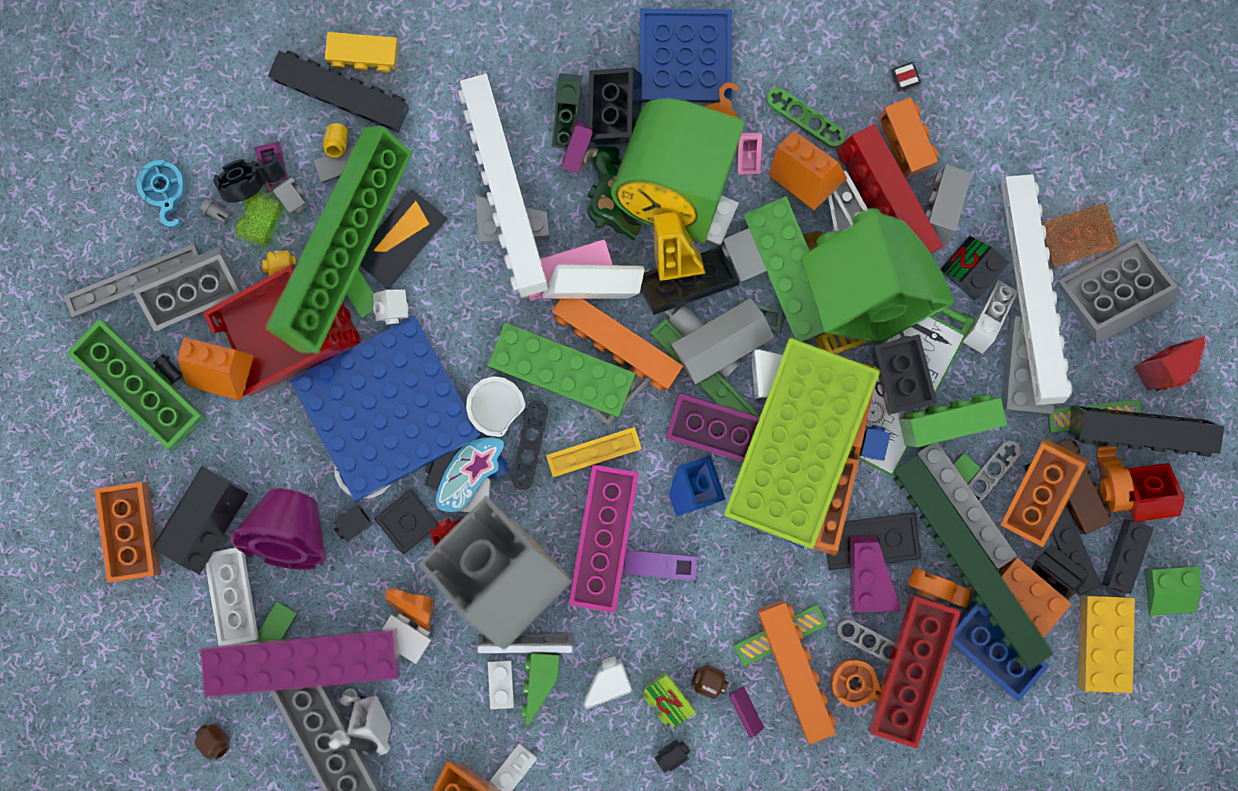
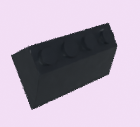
(200, 520)

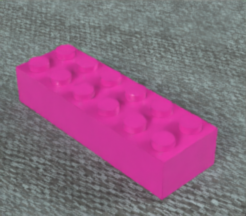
(603, 538)

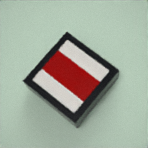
(905, 76)

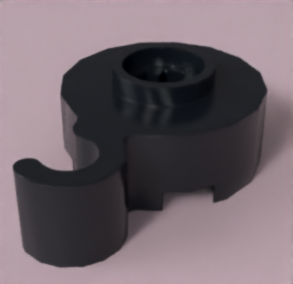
(244, 179)

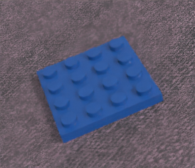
(685, 54)

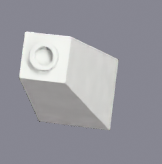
(764, 371)

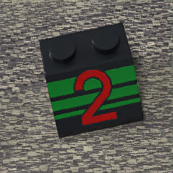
(974, 267)

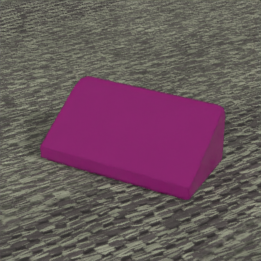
(577, 147)
(746, 711)

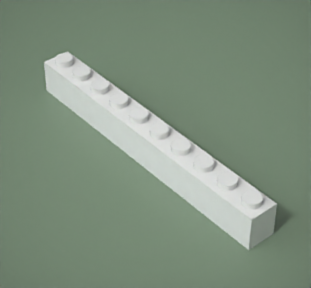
(504, 186)
(1035, 290)

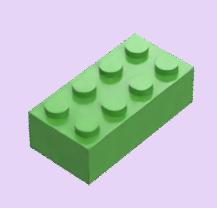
(952, 421)

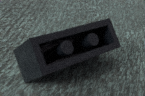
(1127, 556)

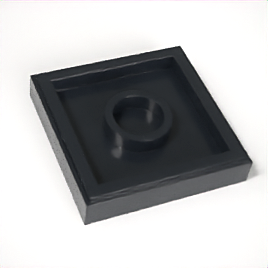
(406, 521)

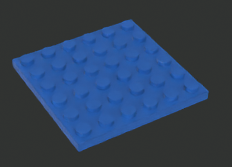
(384, 408)

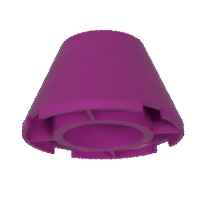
(283, 531)

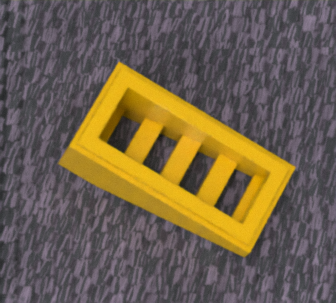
(823, 343)

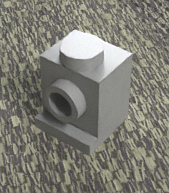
(290, 195)

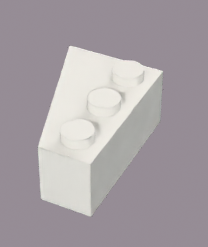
(845, 204)

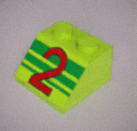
(668, 699)

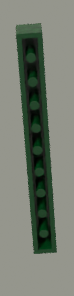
(973, 563)

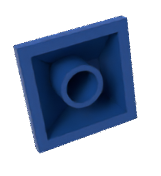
(695, 486)

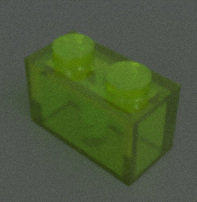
(259, 219)

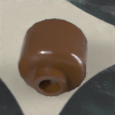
(709, 681)
(212, 741)

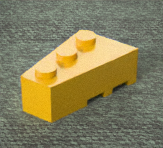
(674, 248)

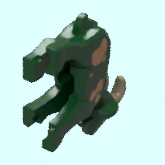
(601, 206)

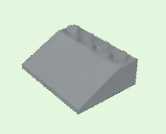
(1118, 290)

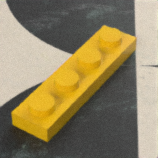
(593, 452)

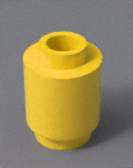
(335, 140)

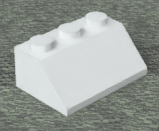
(608, 682)

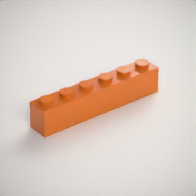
(619, 341)
(796, 671)

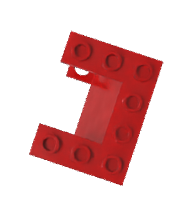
(274, 361)

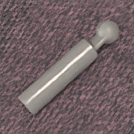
(686, 322)

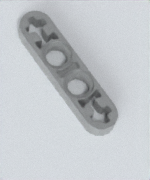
(991, 480)

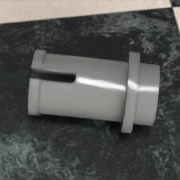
(215, 211)

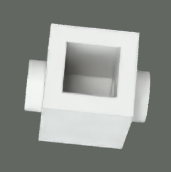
(390, 306)

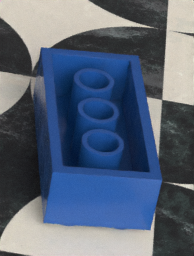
(986, 650)

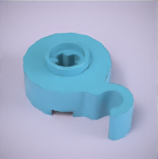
(165, 198)

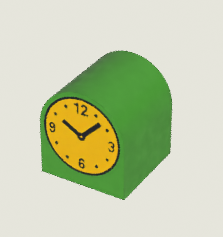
(677, 163)

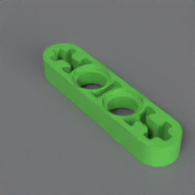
(807, 114)

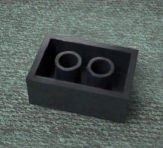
(614, 104)
(904, 374)

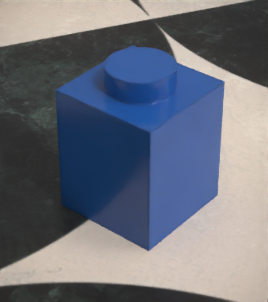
(875, 443)

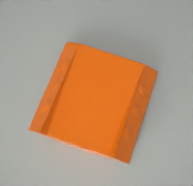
(413, 606)

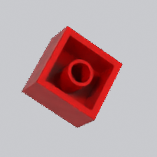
(1155, 493)

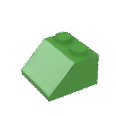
(1173, 589)

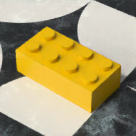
(1106, 643)

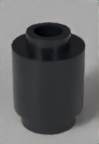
(672, 756)

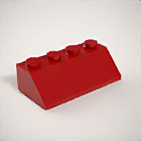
(1172, 365)

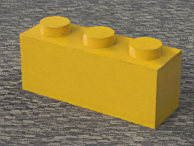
(361, 51)

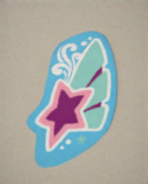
(467, 472)

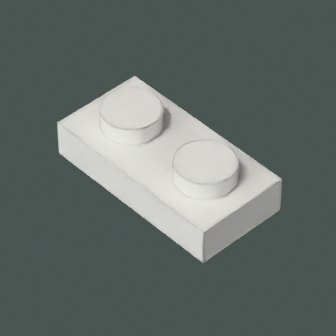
(722, 219)
(500, 684)

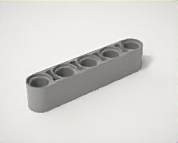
(857, 635)

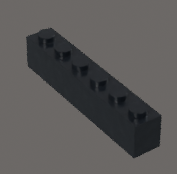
(339, 91)

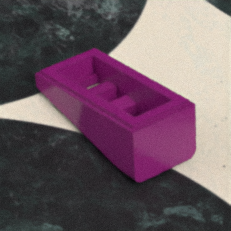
(260, 156)

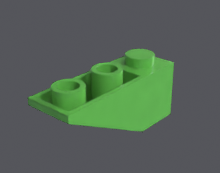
(542, 677)

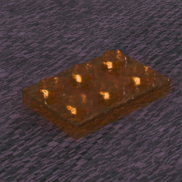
(1080, 235)

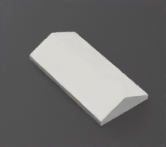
(595, 282)
(231, 597)

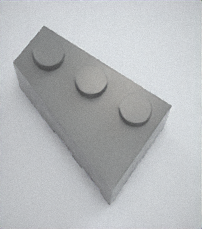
(947, 201)
(488, 231)

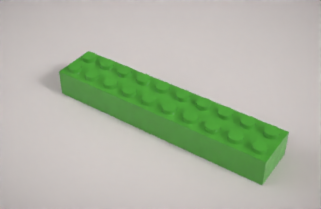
(339, 240)

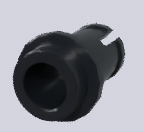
(167, 368)

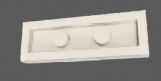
(513, 769)

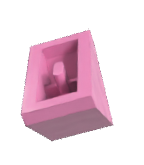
(749, 153)

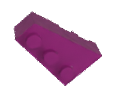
(869, 577)

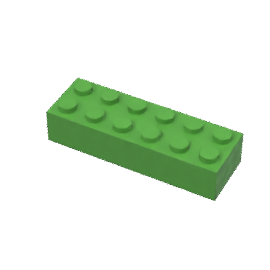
(781, 250)
(562, 370)
(136, 385)

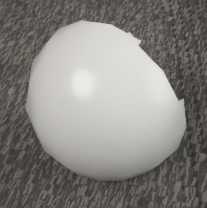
(494, 405)

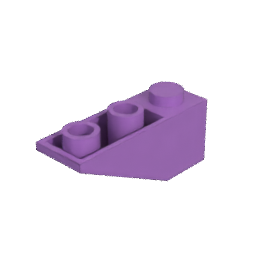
(660, 565)

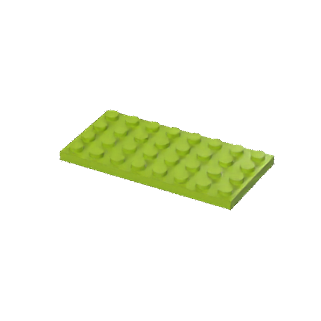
(801, 443)

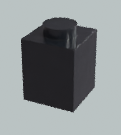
(352, 523)

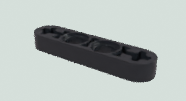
(526, 444)

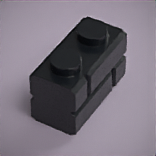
(1060, 571)

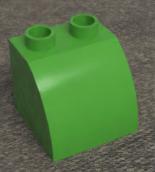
(874, 279)

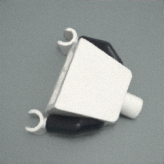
(368, 725)

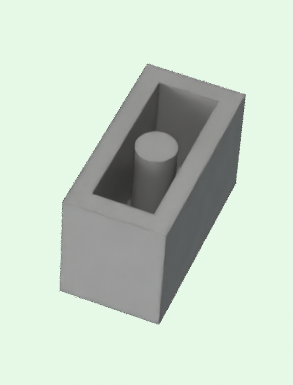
(744, 255)

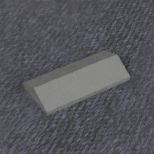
(723, 341)

